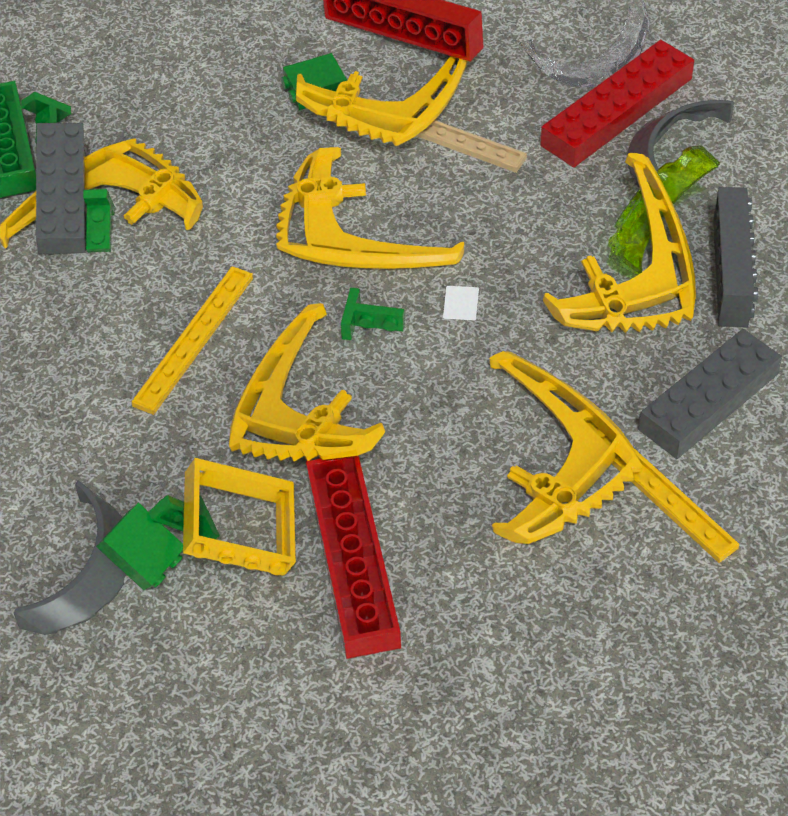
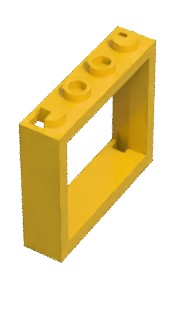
(247, 484)

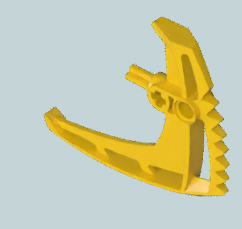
(382, 117)
(114, 168)
(325, 238)
(649, 288)
(273, 419)
(583, 467)

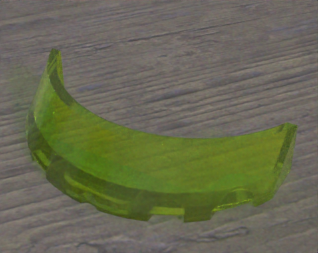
(633, 225)

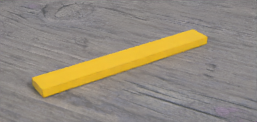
(192, 340)
(678, 506)

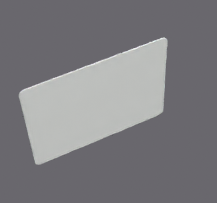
(461, 303)

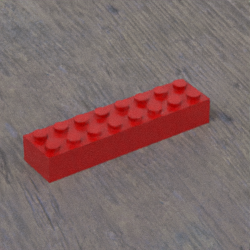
(424, 23)
(616, 103)
(353, 557)

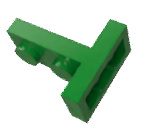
(45, 108)
(99, 220)
(369, 316)
(171, 513)

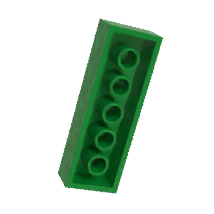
(16, 156)

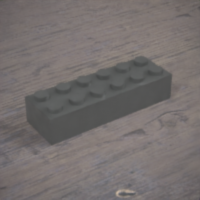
(60, 188)
(734, 257)
(709, 393)

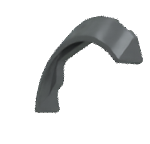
(652, 131)
(89, 590)

